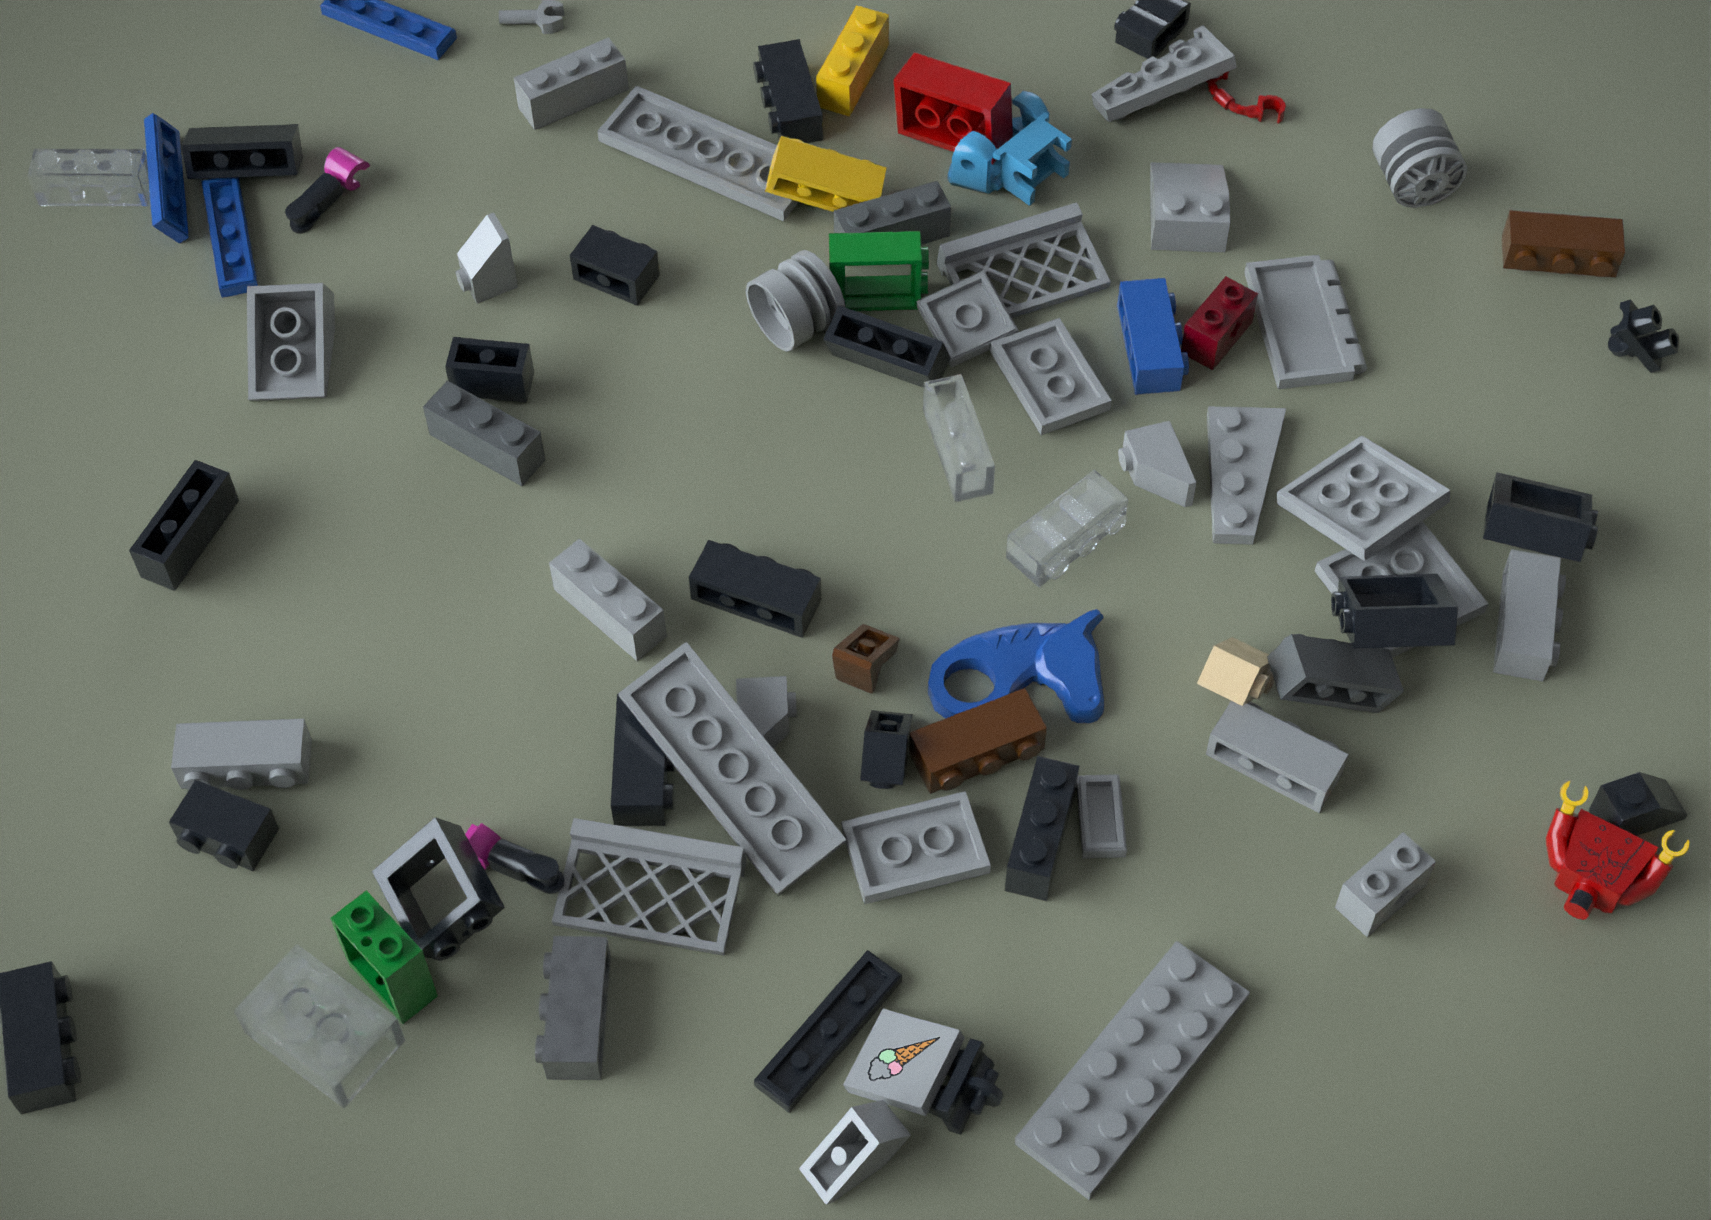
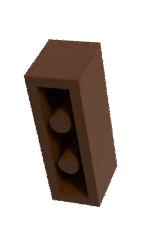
(1563, 243)
(977, 741)

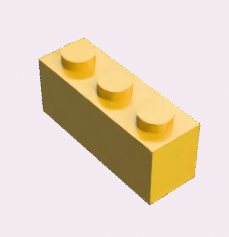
(852, 60)
(822, 176)

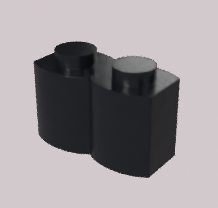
(1151, 25)

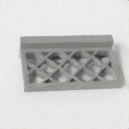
(1019, 237)
(659, 850)

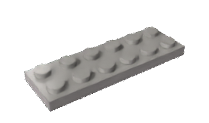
(696, 149)
(732, 768)
(1131, 1069)

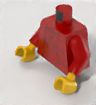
(1602, 862)

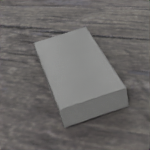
(1101, 816)

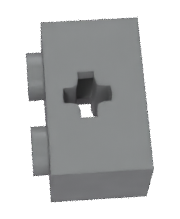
(1385, 884)

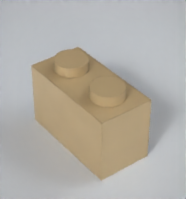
(1237, 672)

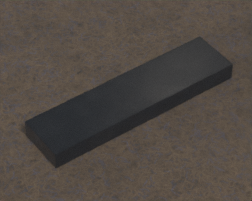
(827, 1031)

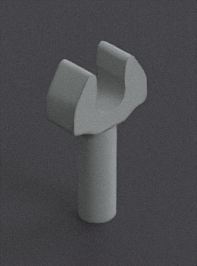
(547, 16)

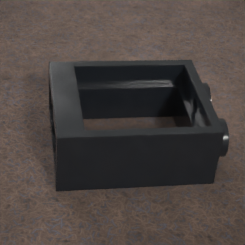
(1540, 517)
(1395, 611)
(412, 862)

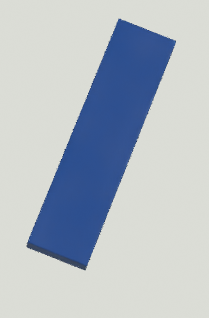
(393, 25)
(166, 178)
(229, 235)

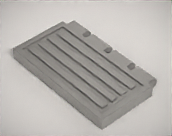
(1305, 321)

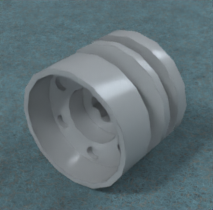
(1419, 158)
(794, 300)

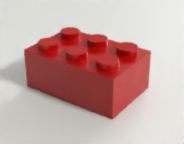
(947, 102)

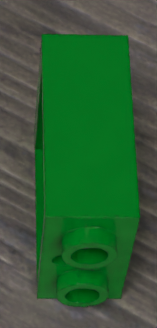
(879, 248)
(382, 949)

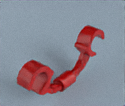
(1253, 111)

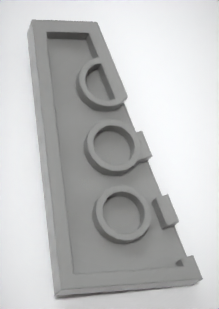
(1175, 72)
(1240, 464)

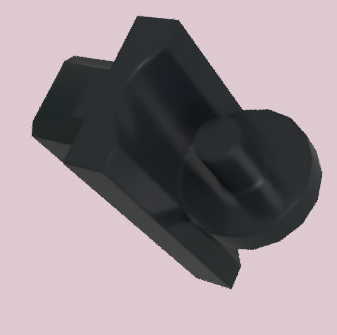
(1639, 336)
(968, 1089)

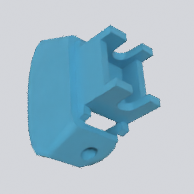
(1020, 162)

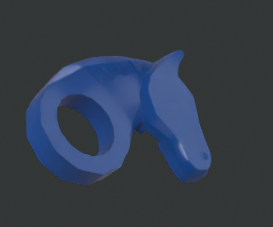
(1021, 654)

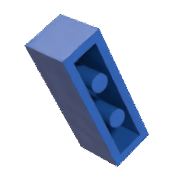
(1152, 336)

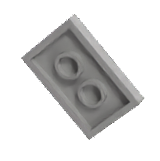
(1050, 376)
(915, 847)

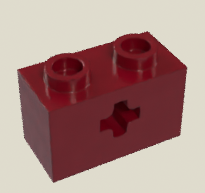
(1219, 322)

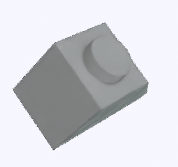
(486, 261)
(1158, 463)
(767, 705)
(854, 1150)

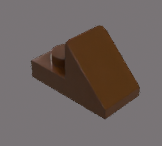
(861, 656)

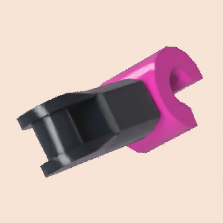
(339, 173)
(514, 860)

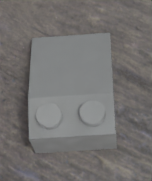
(1189, 207)
(289, 341)

